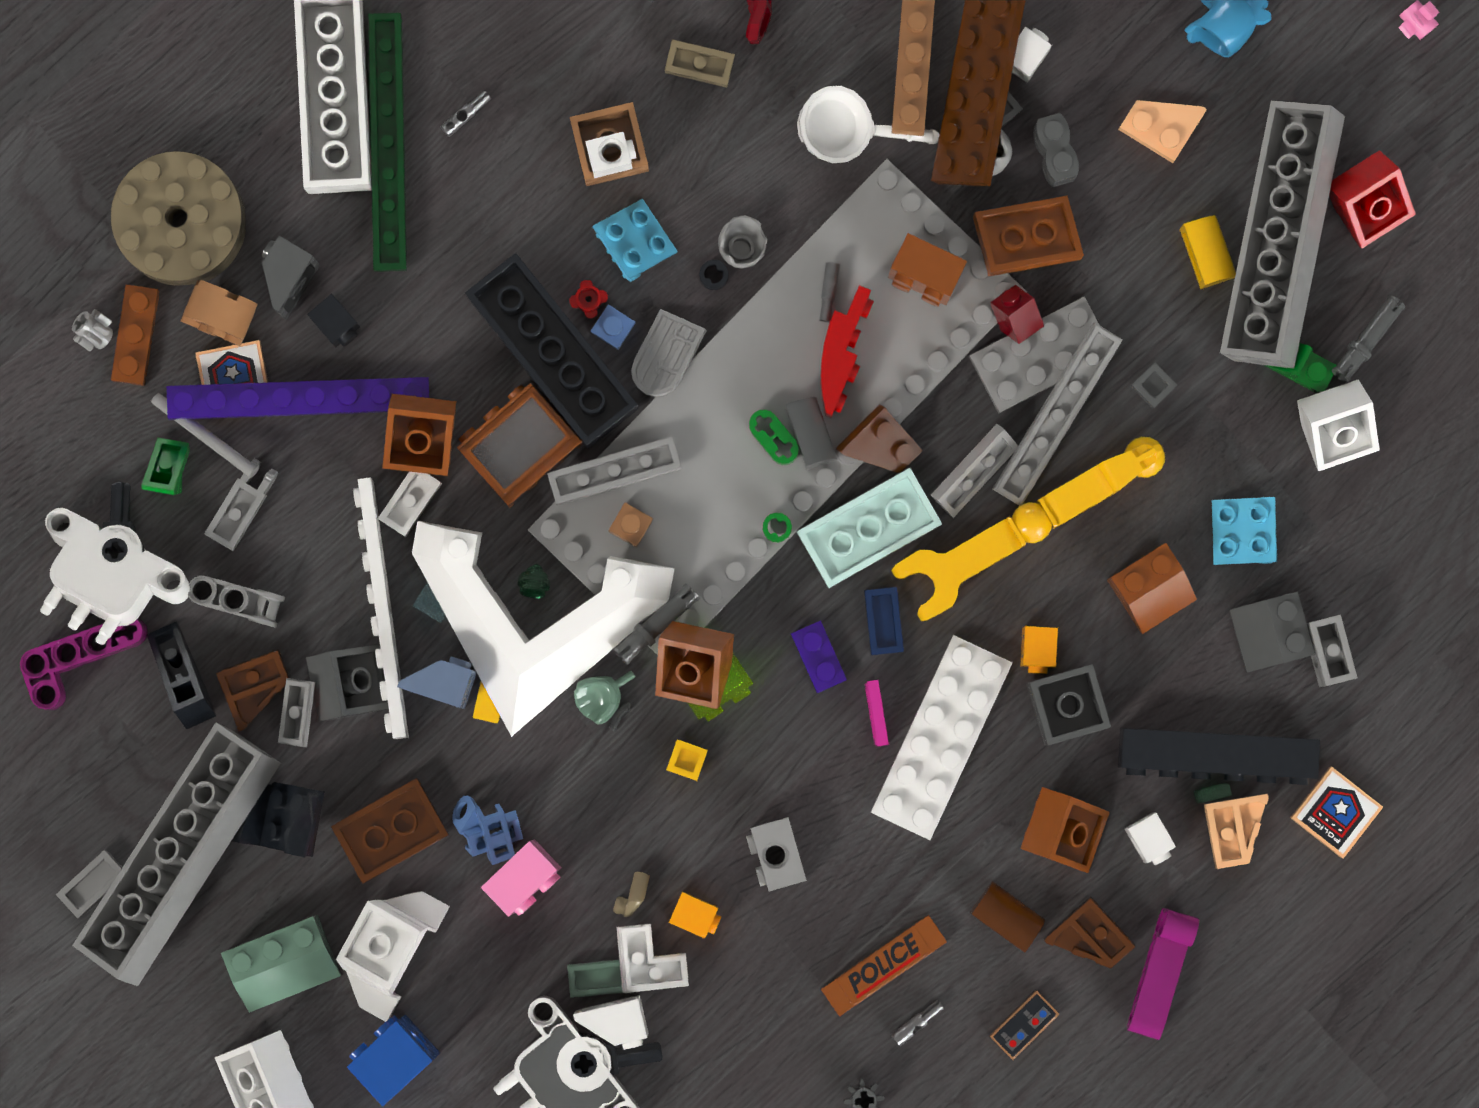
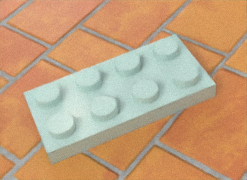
(869, 528)

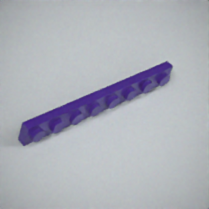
(289, 398)

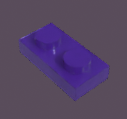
(818, 657)

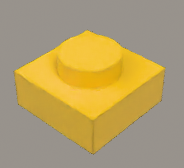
(687, 760)

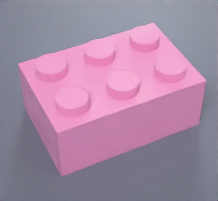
(521, 878)

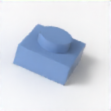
(613, 327)

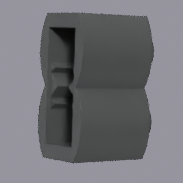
(1052, 140)

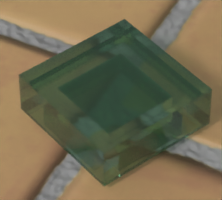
(1212, 792)

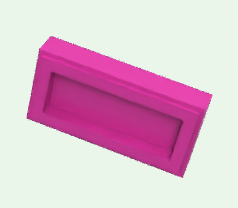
(876, 713)

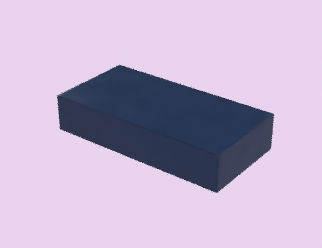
(883, 621)

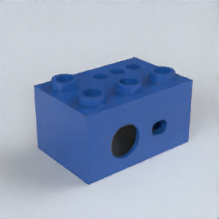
(392, 1058)

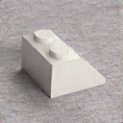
(1339, 424)
(616, 1021)

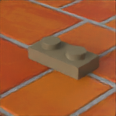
(699, 63)

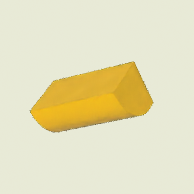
(1208, 251)

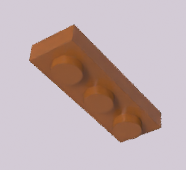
(135, 335)

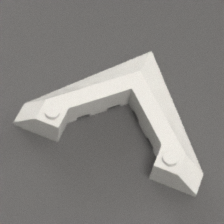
(523, 672)

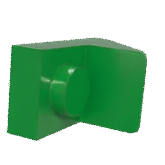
(1309, 370)
(166, 466)

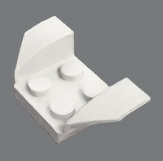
(384, 945)

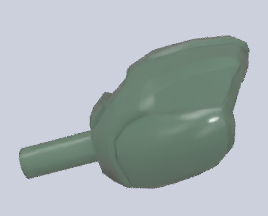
(600, 696)

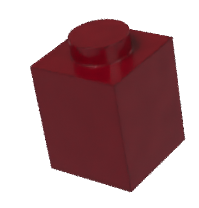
(1017, 314)

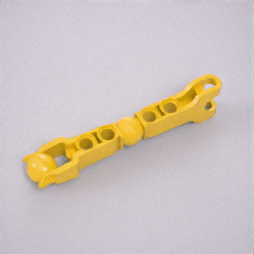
(1028, 524)

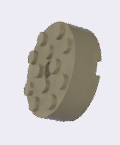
(170, 186)

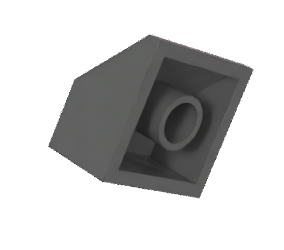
(287, 274)
(1272, 632)
(346, 683)

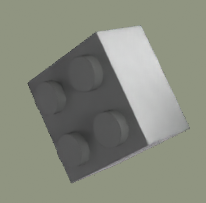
(1068, 705)

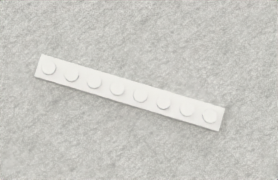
(378, 594)

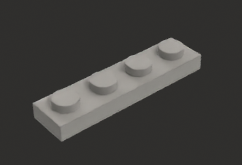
(614, 470)

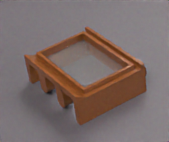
(518, 443)

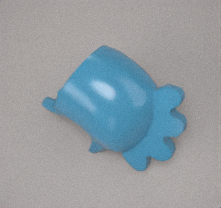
(1228, 24)

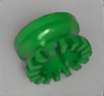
(780, 518)

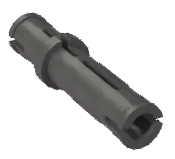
(1360, 349)
(656, 624)

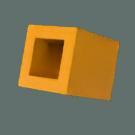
(1039, 648)
(695, 915)

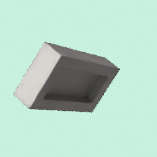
(90, 884)

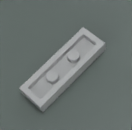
(975, 470)

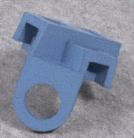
(475, 825)

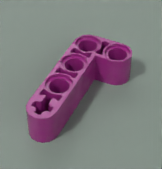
(84, 654)
(1161, 972)

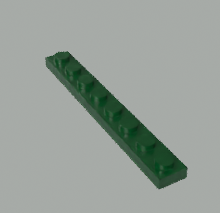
(387, 142)

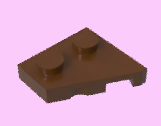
(252, 685)
(1091, 935)

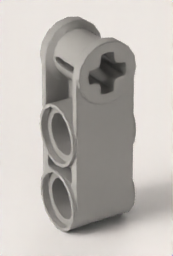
(253, 605)

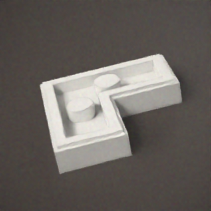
(641, 968)

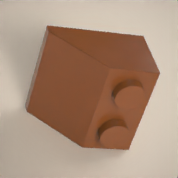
(1153, 588)
(693, 664)
(1065, 830)

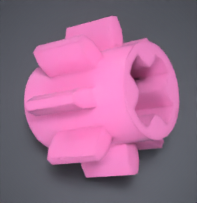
(1419, 19)

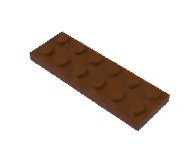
(978, 92)

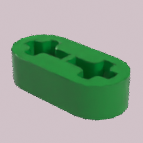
(779, 432)

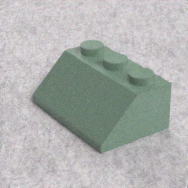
(281, 964)

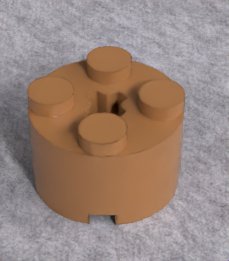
(219, 312)

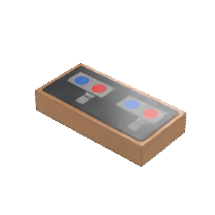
(1024, 1025)

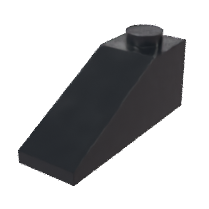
(181, 676)

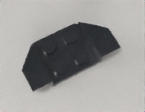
(283, 819)

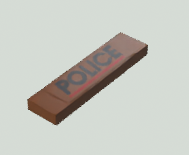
(883, 965)

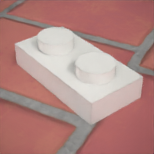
(409, 502)

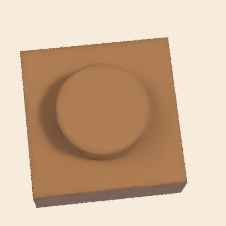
(630, 525)

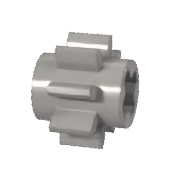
(92, 330)

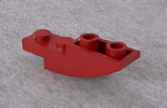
(836, 362)

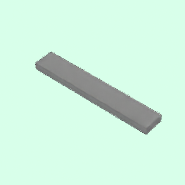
(1057, 414)

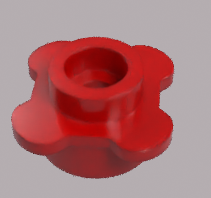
(589, 308)

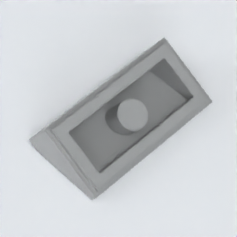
(296, 712)

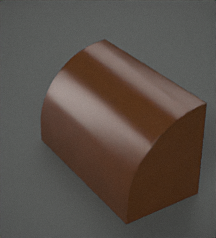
(1008, 916)

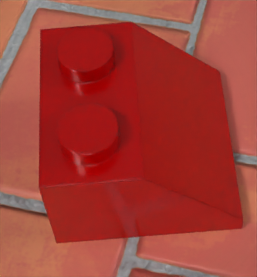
(1371, 198)

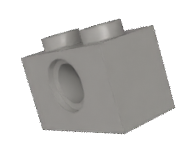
(1332, 652)
(790, 869)

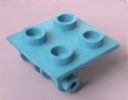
(634, 239)
(1244, 531)

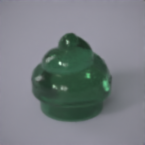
(534, 582)

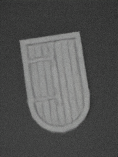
(665, 354)

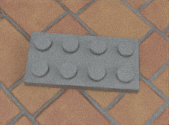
(1023, 370)

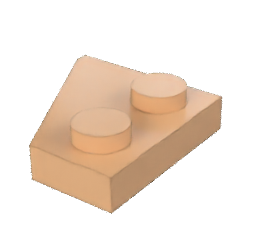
(1162, 126)
(1233, 829)

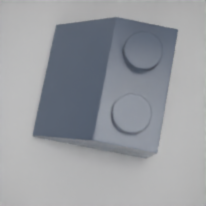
(443, 682)

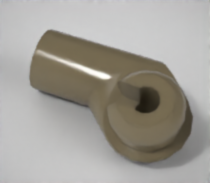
(636, 895)

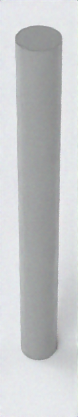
(210, 439)

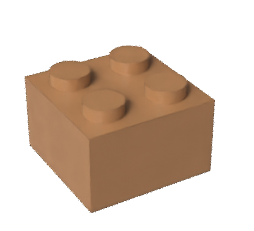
(605, 123)

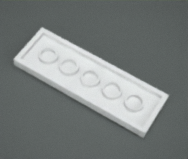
(941, 737)

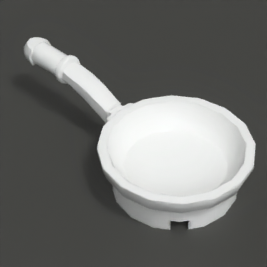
(839, 125)

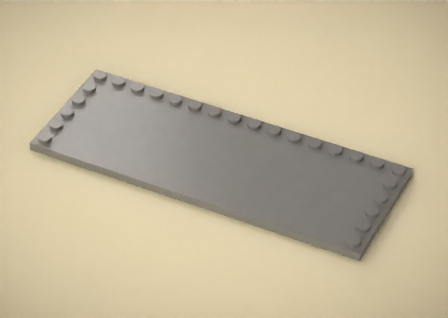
(763, 358)

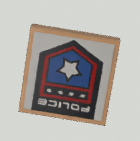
(232, 364)
(1336, 812)

